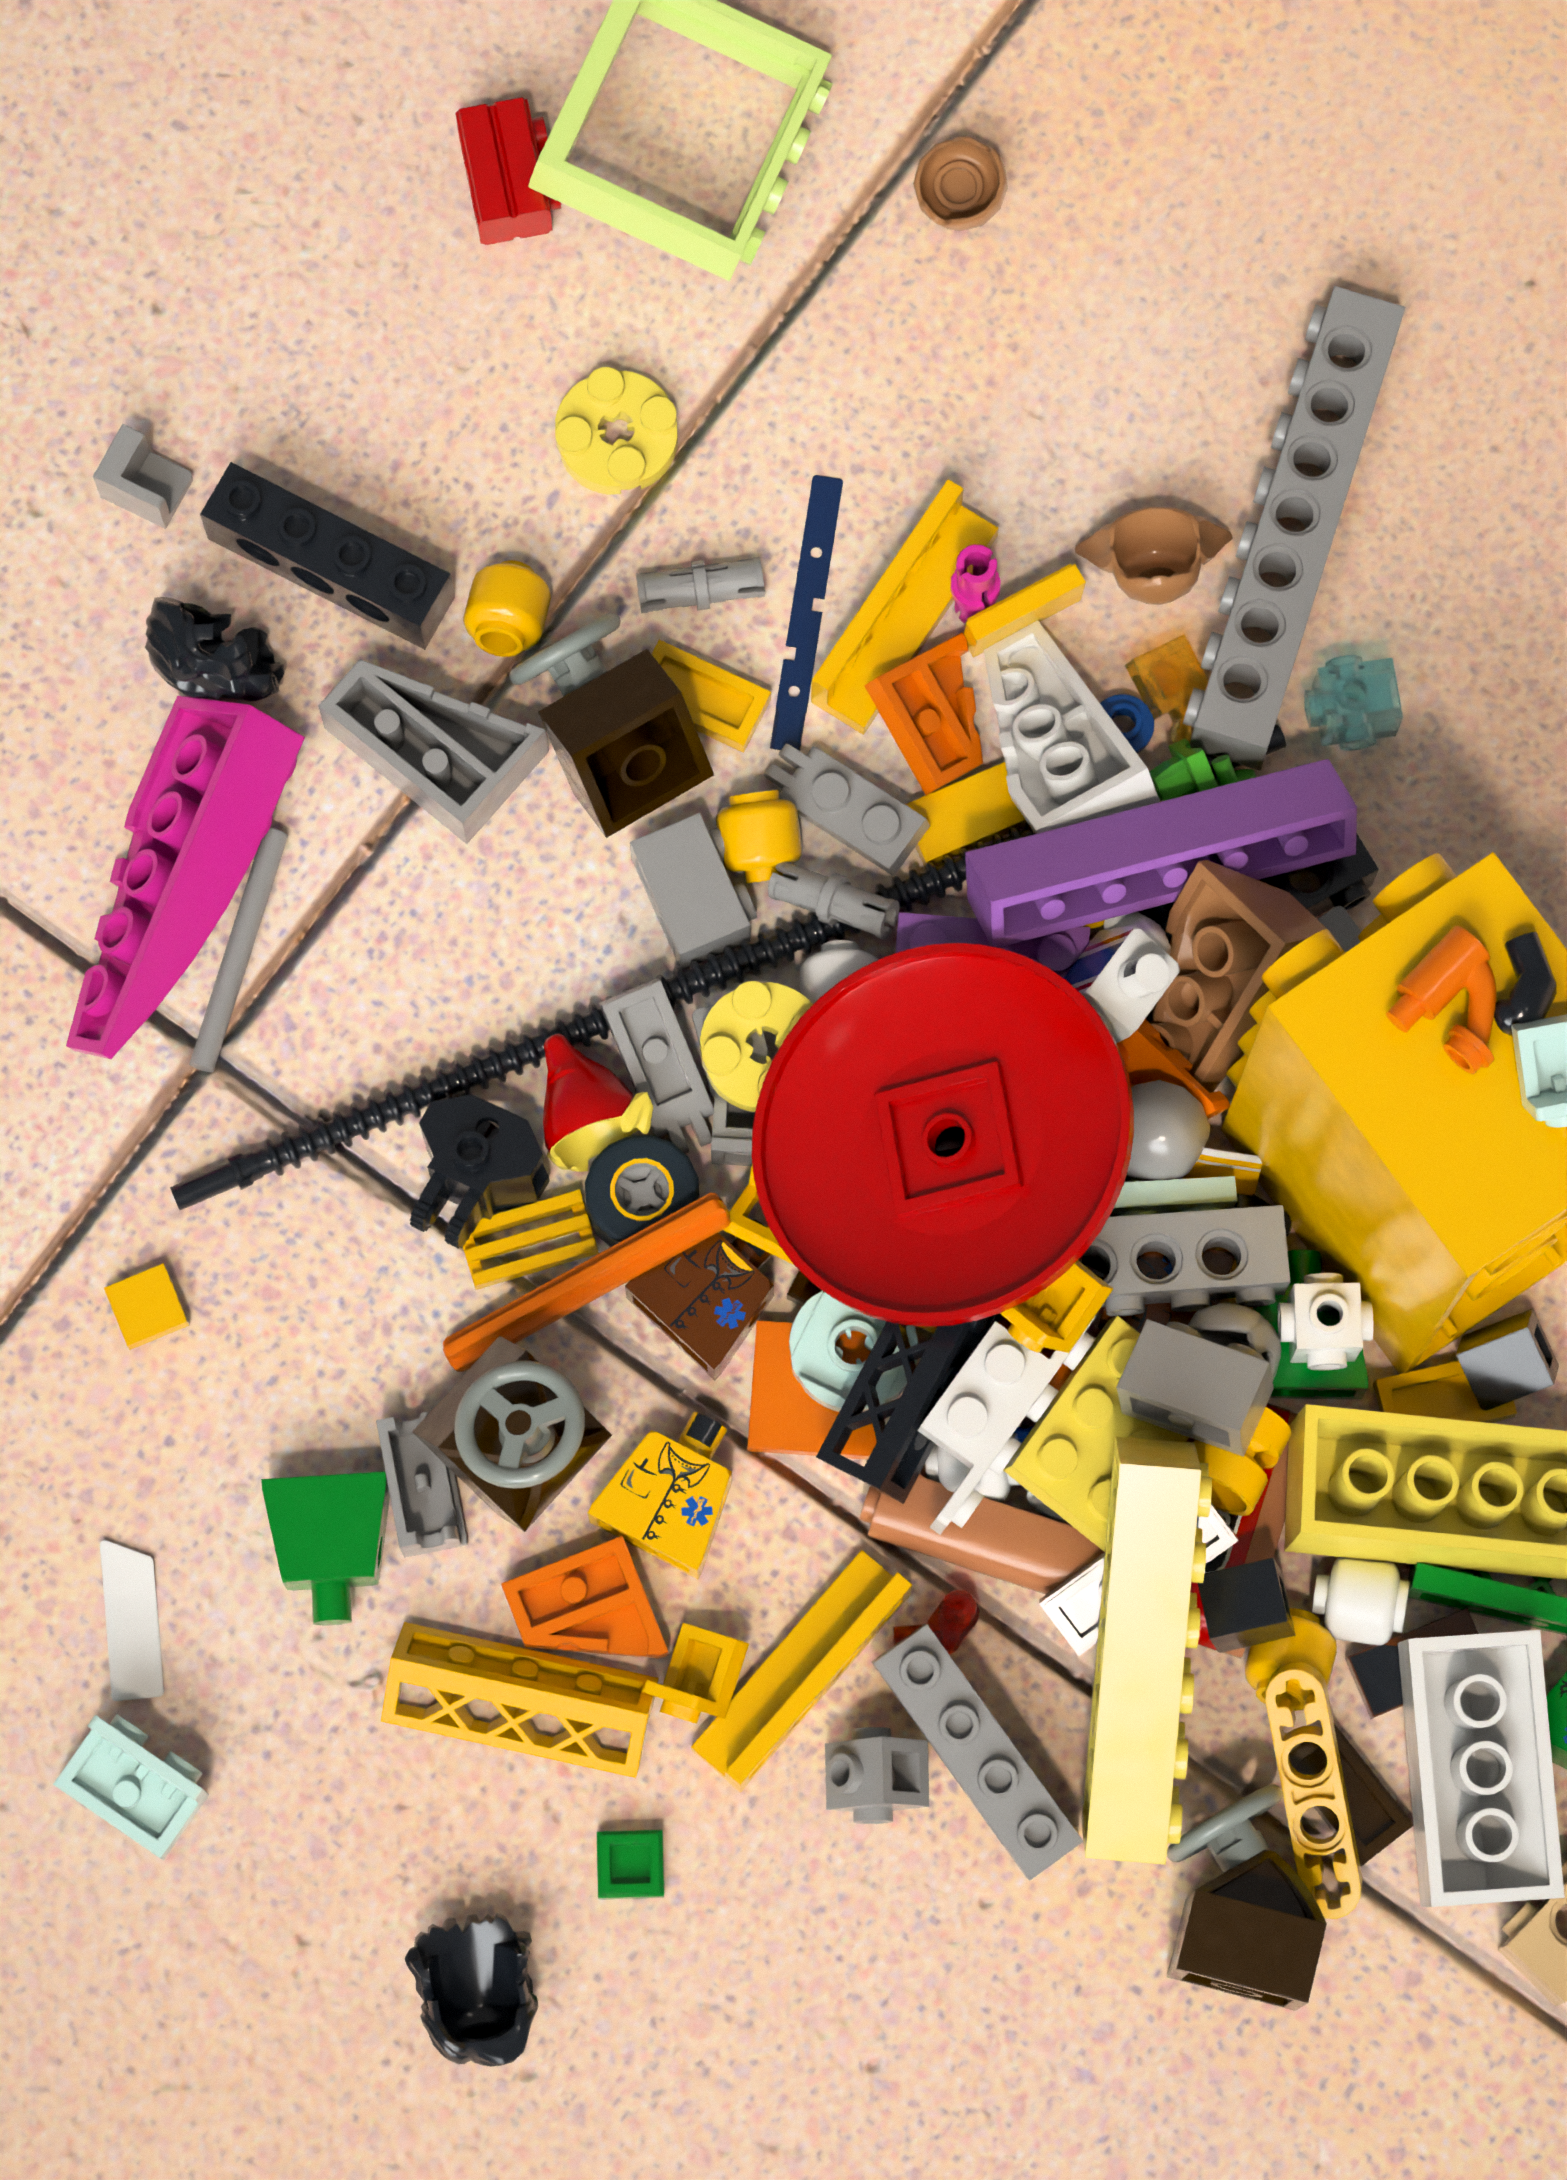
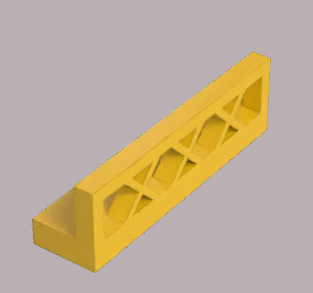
(900, 608)
(802, 1670)
(519, 1686)

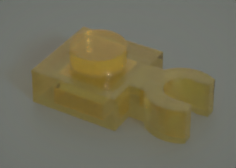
(1167, 681)

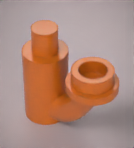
(1451, 965)

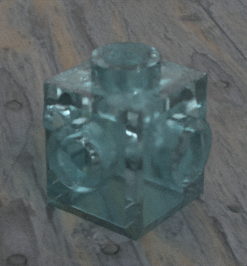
(1354, 702)

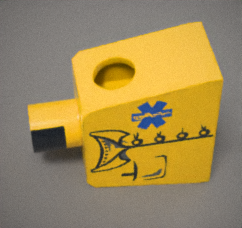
(669, 1495)

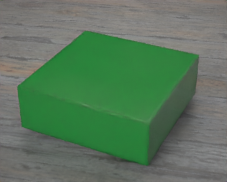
(630, 1864)

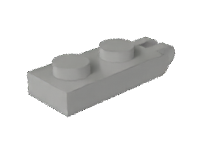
(849, 807)
(659, 1061)

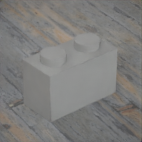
(692, 890)
(1195, 1386)

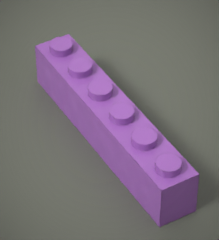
(1150, 852)

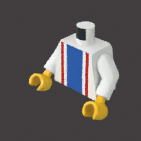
(1124, 971)

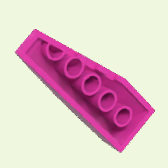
(192, 840)

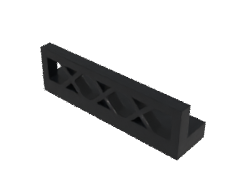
(899, 1446)

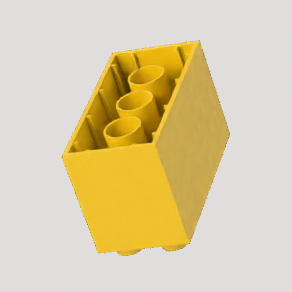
(1380, 1143)

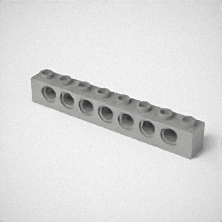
(1366, 333)

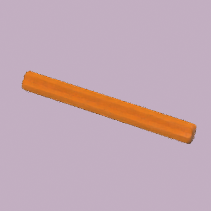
(589, 1280)

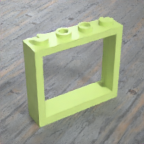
(733, 36)

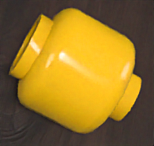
(506, 608)
(759, 834)
(1310, 1645)

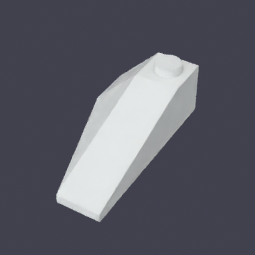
(1057, 739)

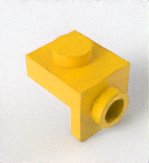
(1059, 1312)
(700, 1674)

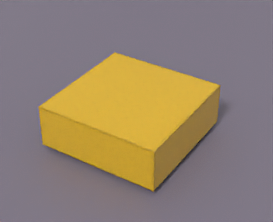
(146, 1306)

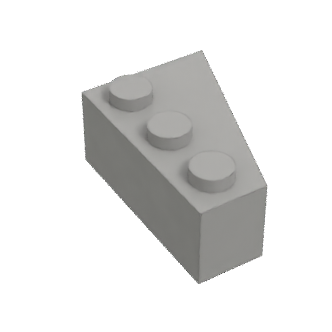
(432, 747)

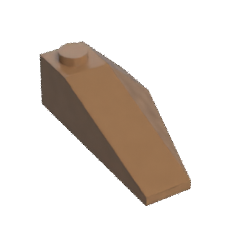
(1224, 941)

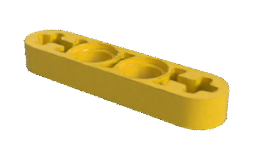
(1320, 1789)

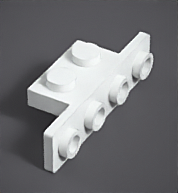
(987, 1405)

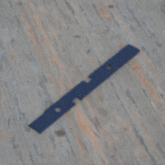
(804, 622)

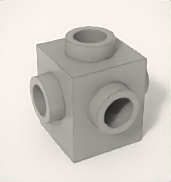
(876, 1775)

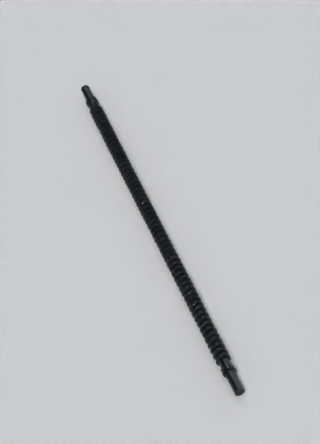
(247, 1168)

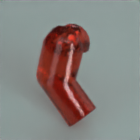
(949, 1622)

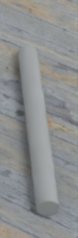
(238, 951)

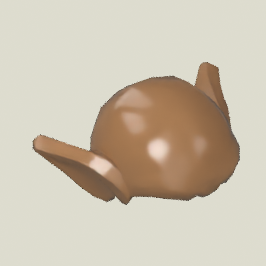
(1155, 552)

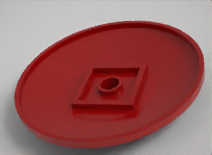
(874, 1081)

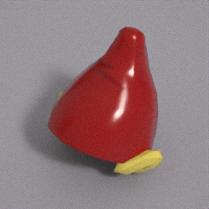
(586, 1107)

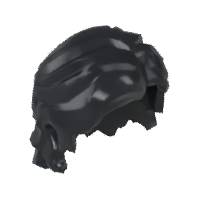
(194, 659)
(475, 1989)

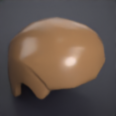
(960, 183)

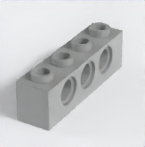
(1251, 1234)
(977, 1751)

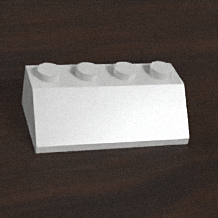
(1480, 1768)

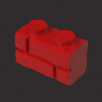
(499, 158)

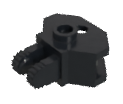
(476, 1164)

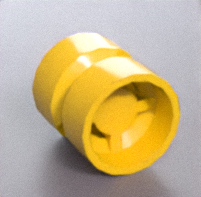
(1240, 1479)

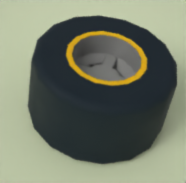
(638, 1171)

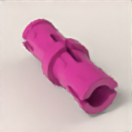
(979, 583)

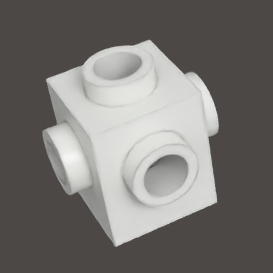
(1314, 1342)

